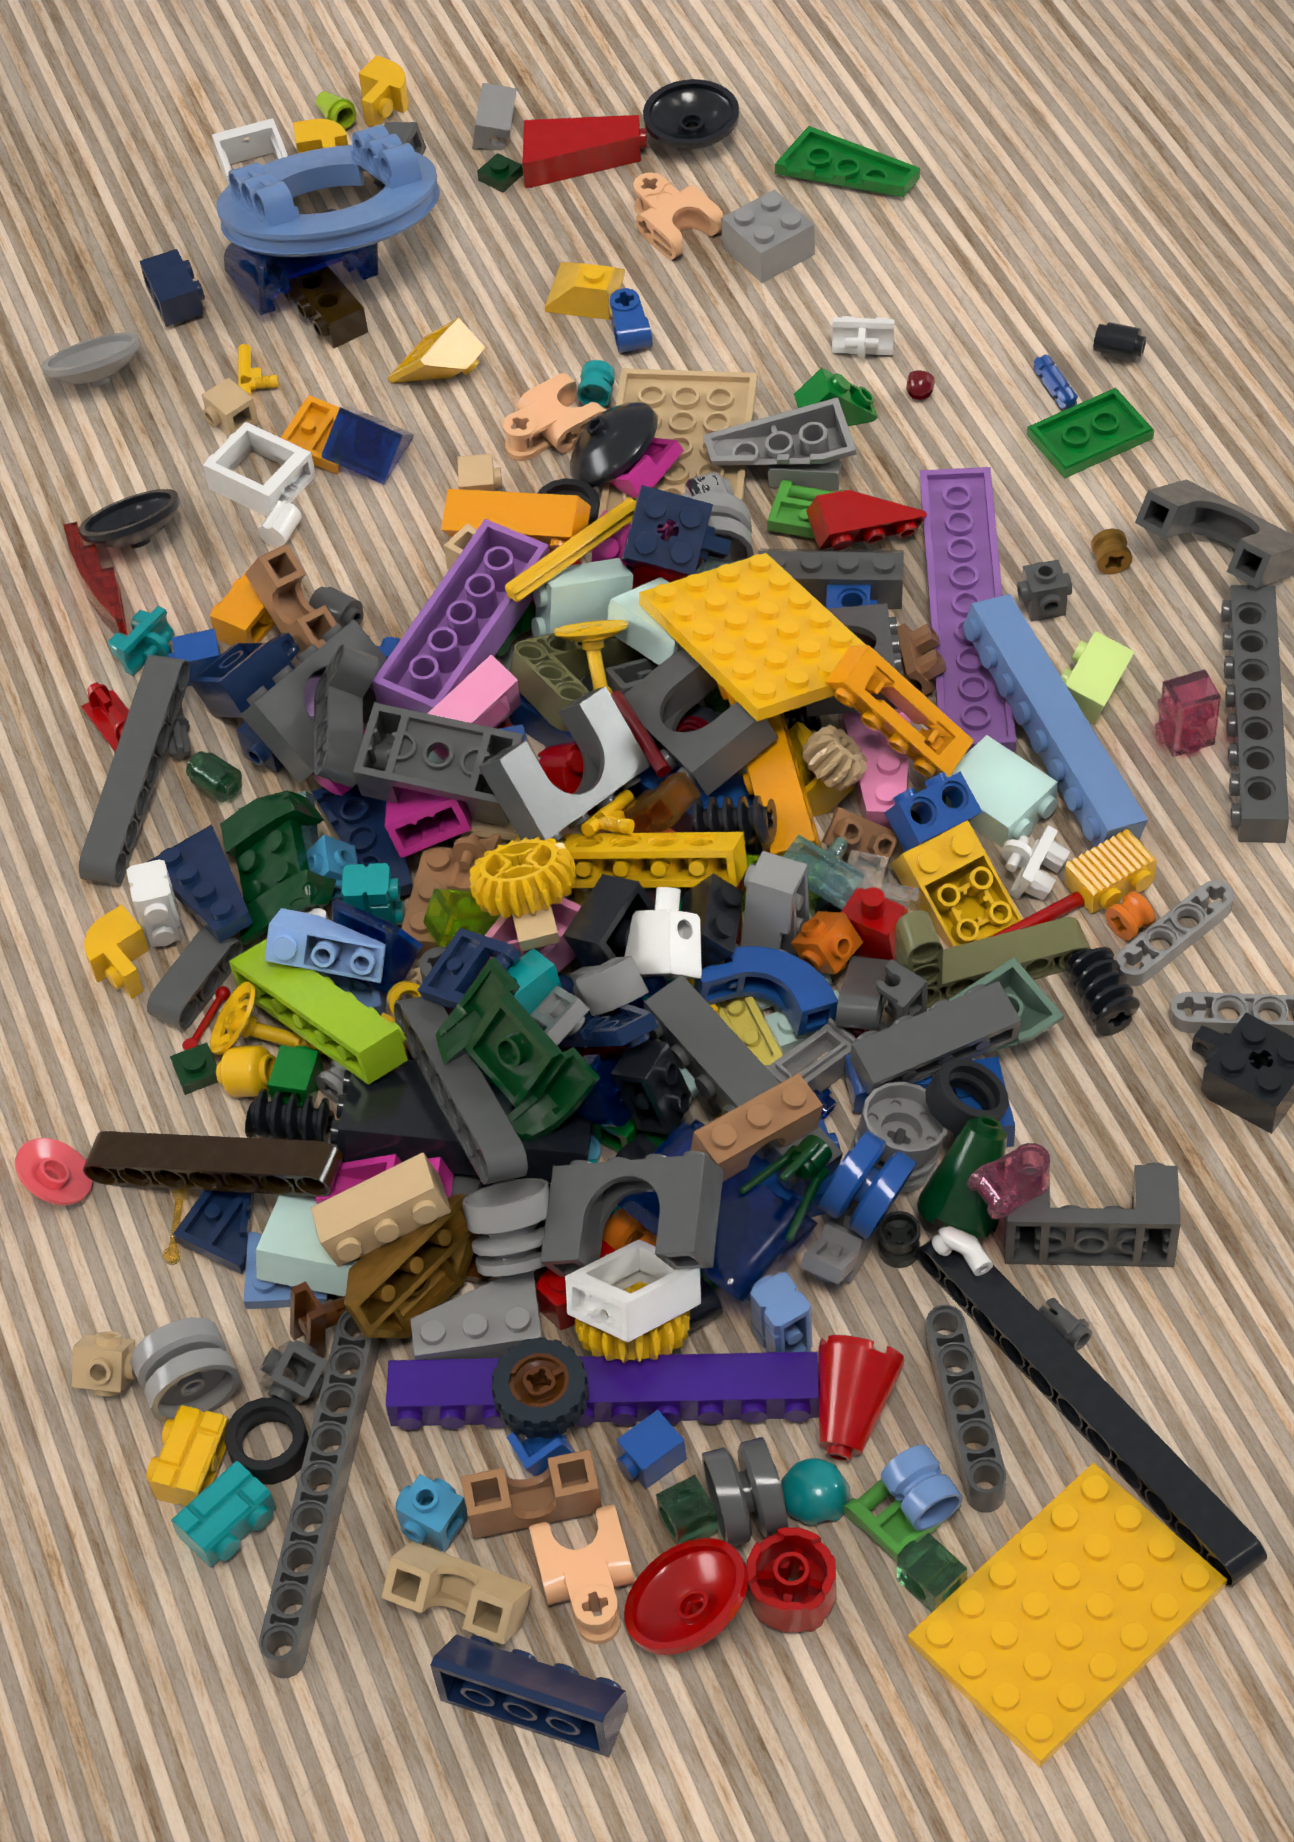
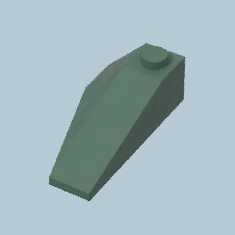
(1028, 999)

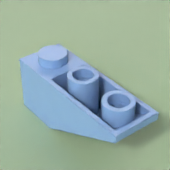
(323, 946)

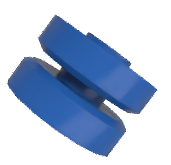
(865, 1183)

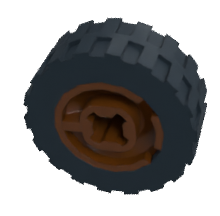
(540, 1388)

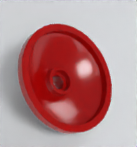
(686, 1596)

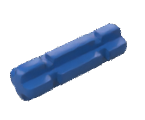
(1055, 382)

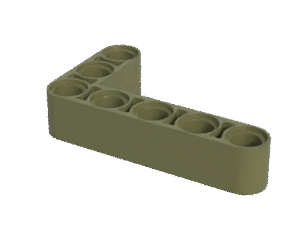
(550, 671)
(949, 971)

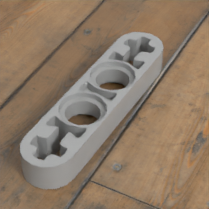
(1179, 936)
(1241, 1002)

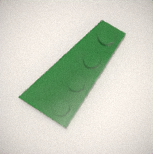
(844, 163)

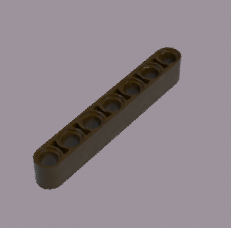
(213, 1163)

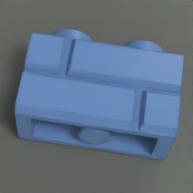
(781, 1315)

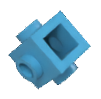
(329, 858)
(431, 1512)

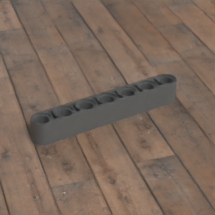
(134, 770)
(462, 1095)

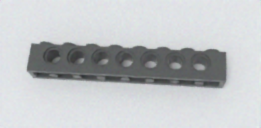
(1256, 715)

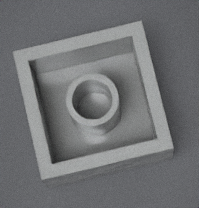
(768, 236)

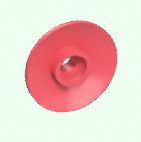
(52, 1171)

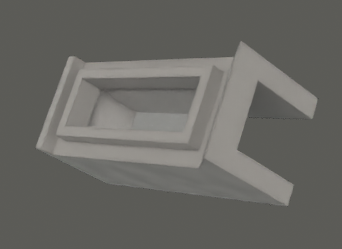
(817, 1058)

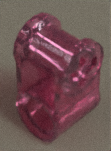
(1006, 1185)

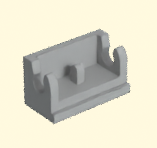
(493, 116)

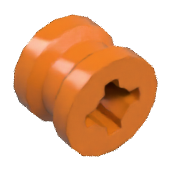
(1130, 916)

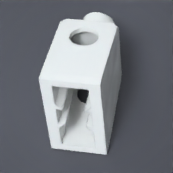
(666, 939)

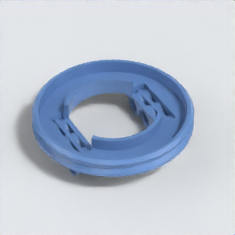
(262, 217)

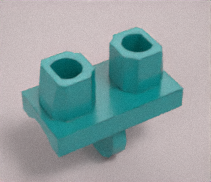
(149, 637)

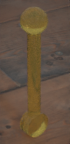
(171, 1254)

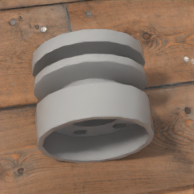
(902, 1119)
(511, 1225)

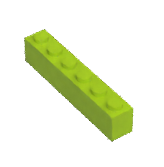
(323, 1014)

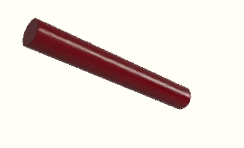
(641, 735)

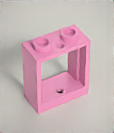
(481, 698)

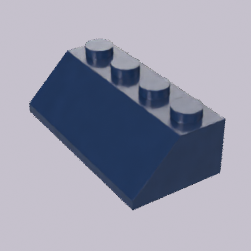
(530, 1693)

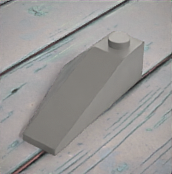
(793, 437)

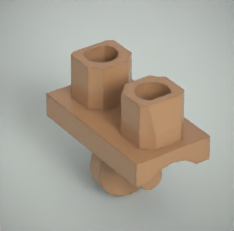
(914, 660)
(860, 834)
(465, 852)

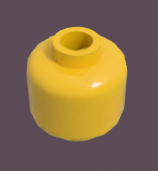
(245, 1070)

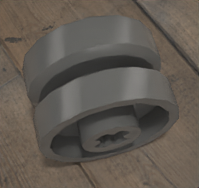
(751, 1490)

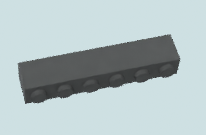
(720, 1063)

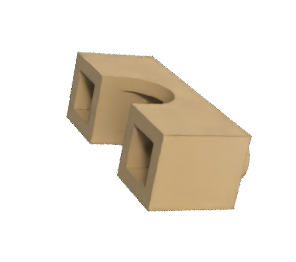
(429, 1578)

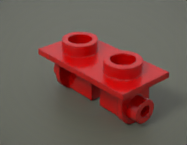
(106, 712)

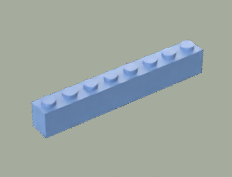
(1052, 720)

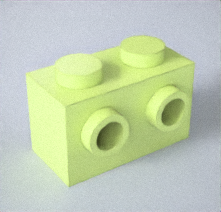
(1096, 673)

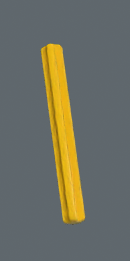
(570, 551)

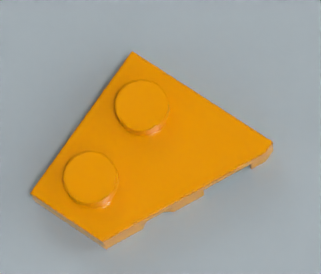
(312, 428)

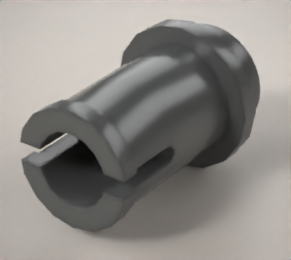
(1073, 1330)

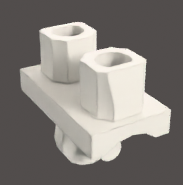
(863, 336)
(1030, 877)

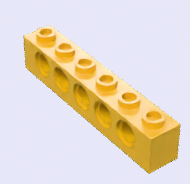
(657, 858)

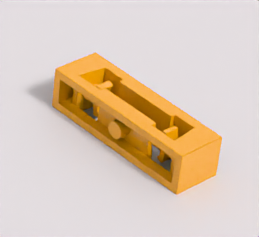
(866, 672)

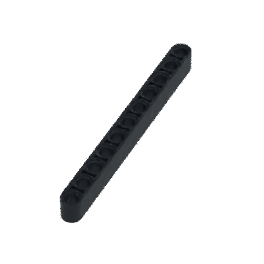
(1099, 1415)

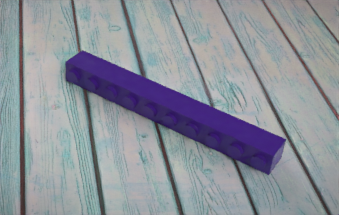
(622, 1393)

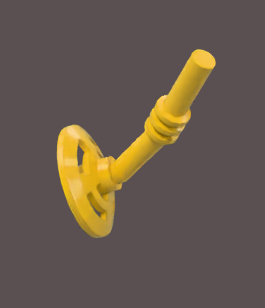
(592, 637)
(245, 1024)

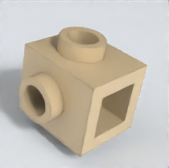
(103, 1363)

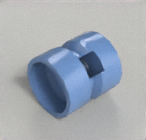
(924, 1492)

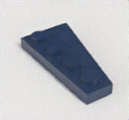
(362, 823)
(206, 884)
(614, 1028)

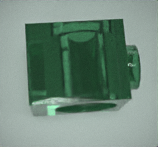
(687, 1511)
(929, 1571)

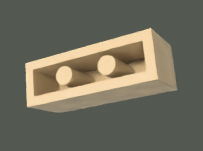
(380, 1209)

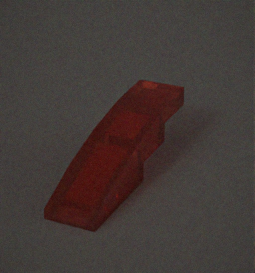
(98, 583)

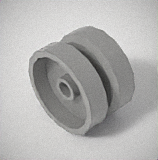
(731, 522)
(184, 1367)

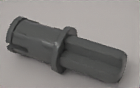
(179, 741)

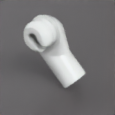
(964, 1243)

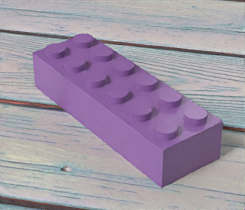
(461, 620)

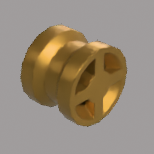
(1111, 551)

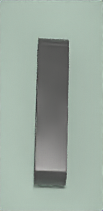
(970, 1425)

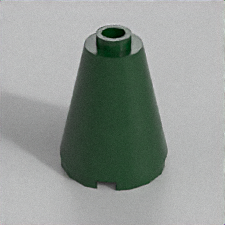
(947, 1192)

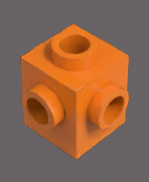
(827, 941)

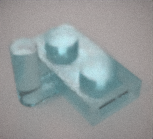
(826, 871)

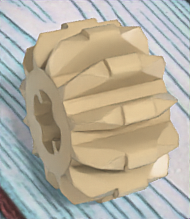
(834, 757)

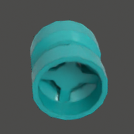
(596, 383)

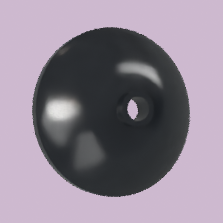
(691, 114)
(613, 442)
(131, 519)

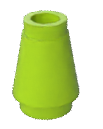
(336, 108)

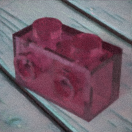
(1188, 713)

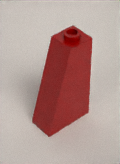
(579, 146)

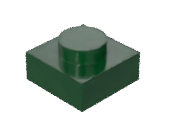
(500, 172)
(195, 1068)

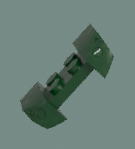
(273, 859)
(516, 1054)

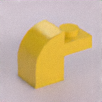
(382, 90)
(318, 134)
(111, 948)

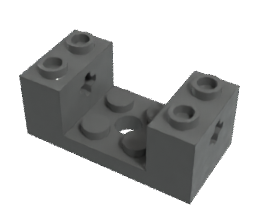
(398, 750)
(1101, 1236)

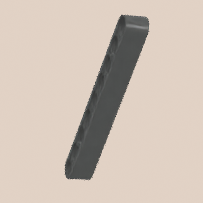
(319, 1506)

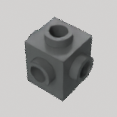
(1044, 590)
(306, 1368)

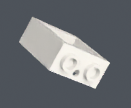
(262, 141)
(283, 486)
(601, 1288)

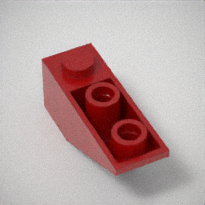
(855, 517)

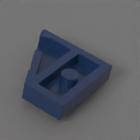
(218, 1227)

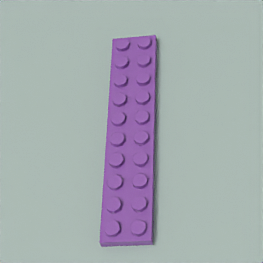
(962, 571)

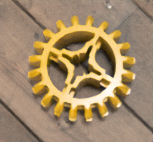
(522, 877)
(649, 1345)

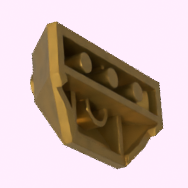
(410, 1275)

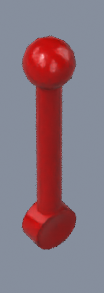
(222, 994)

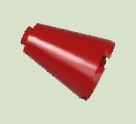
(852, 1392)

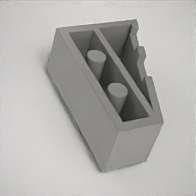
(775, 902)
(480, 1321)

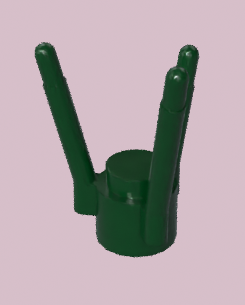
(805, 1161)

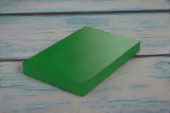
(1090, 432)

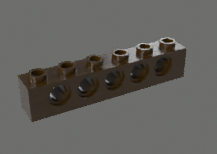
(328, 306)

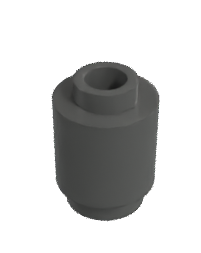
(341, 606)

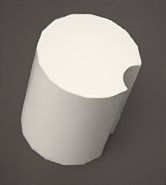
(279, 524)

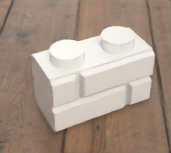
(155, 903)

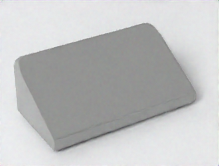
(817, 476)

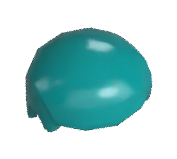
(815, 1491)

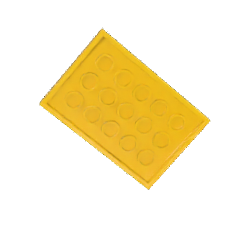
(754, 633)
(1066, 1613)

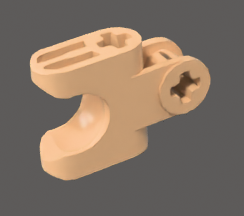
(666, 212)
(547, 420)
(586, 1575)

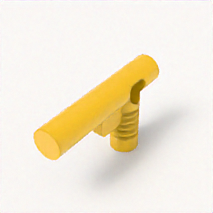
(251, 378)
(611, 817)

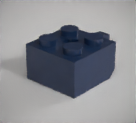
(681, 552)
(241, 672)

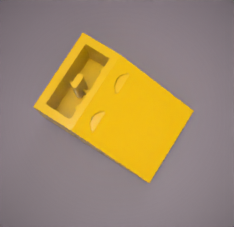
(957, 886)

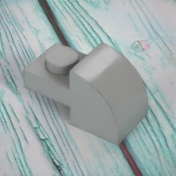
(608, 984)
(838, 1252)

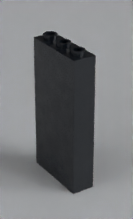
(405, 1119)

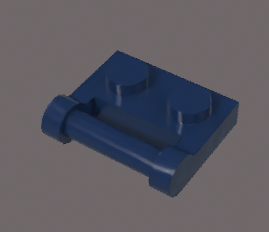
(461, 965)

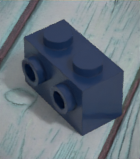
(172, 287)

